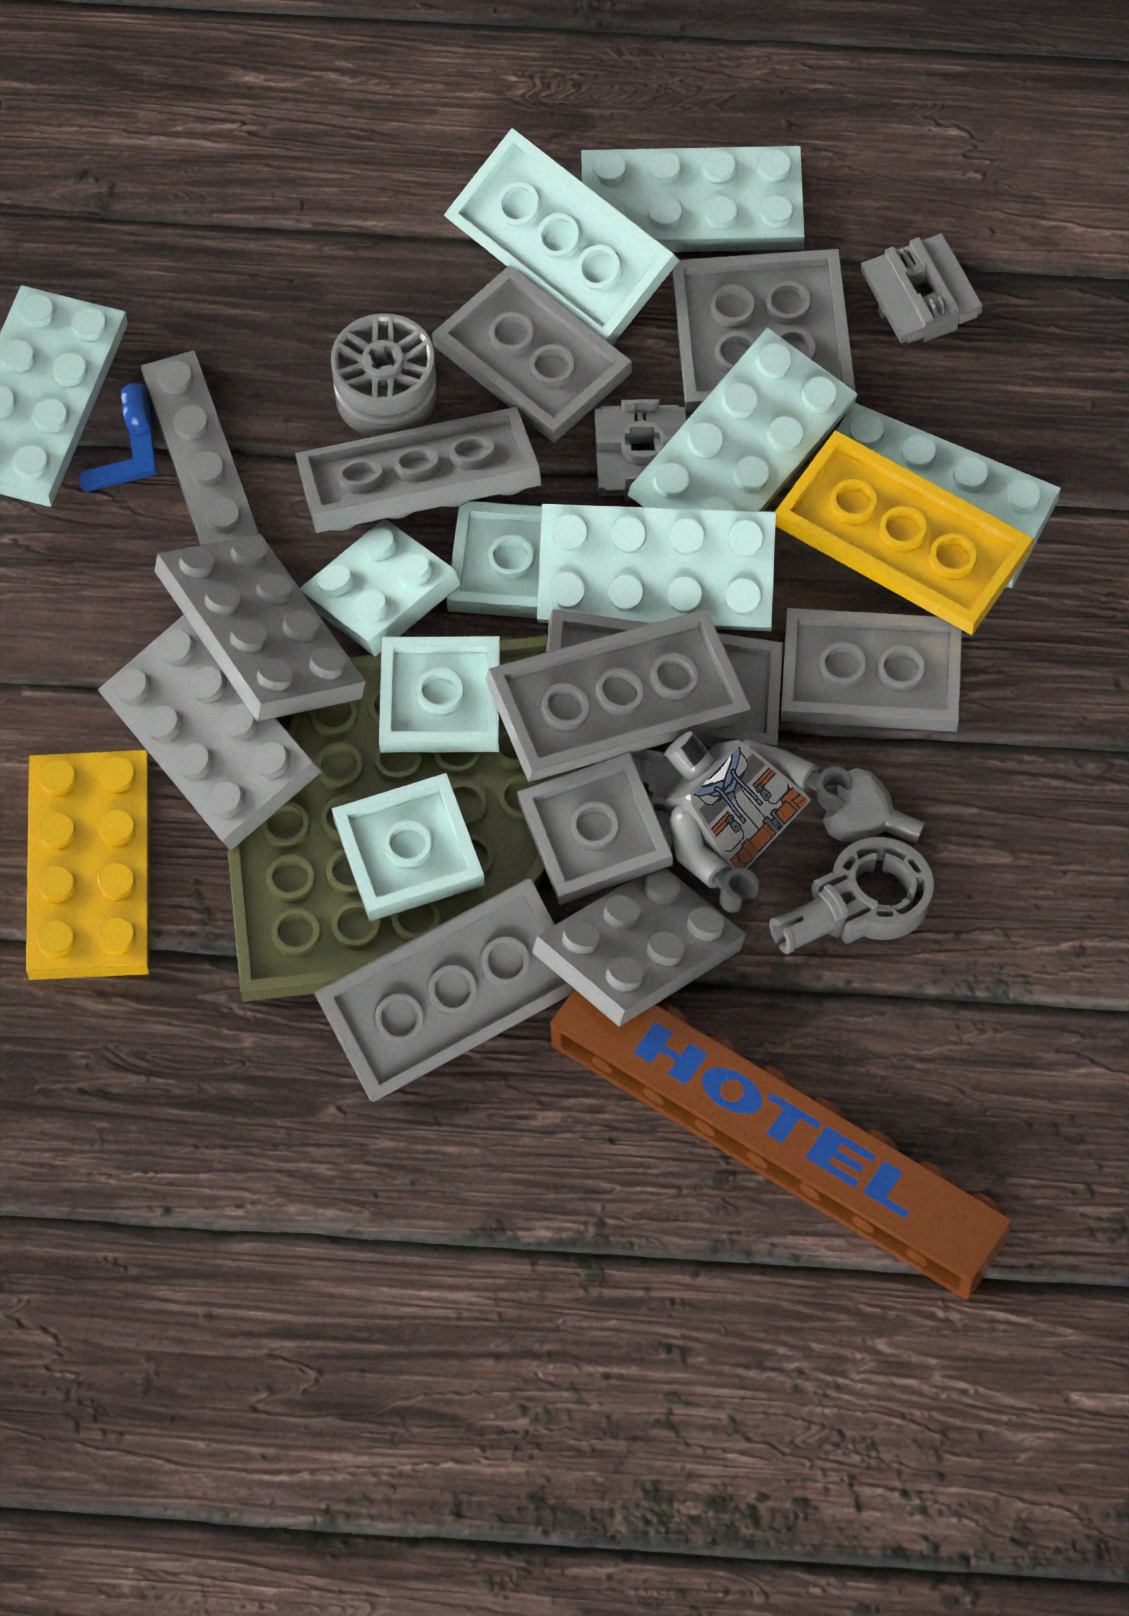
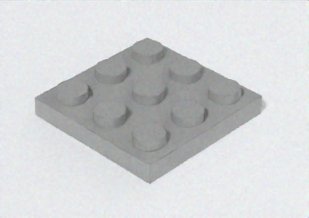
(733, 299)

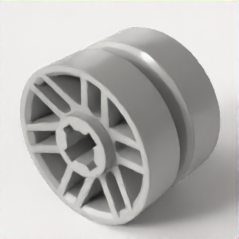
(384, 374)

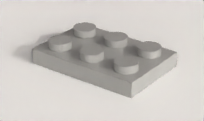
(532, 353)
(871, 670)
(638, 944)

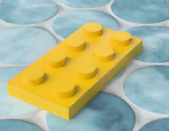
(903, 532)
(88, 865)

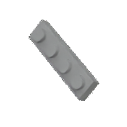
(198, 449)

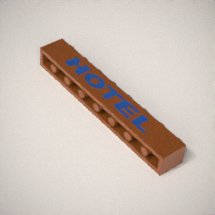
(790, 1139)

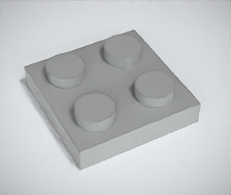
(595, 828)

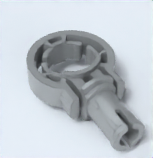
(846, 911)

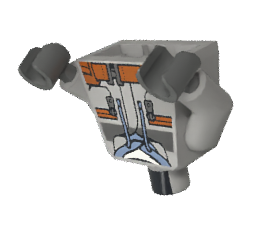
(736, 805)

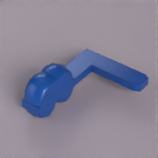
(141, 428)

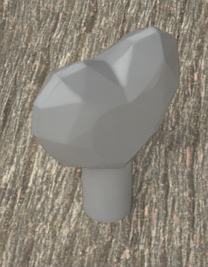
(868, 812)

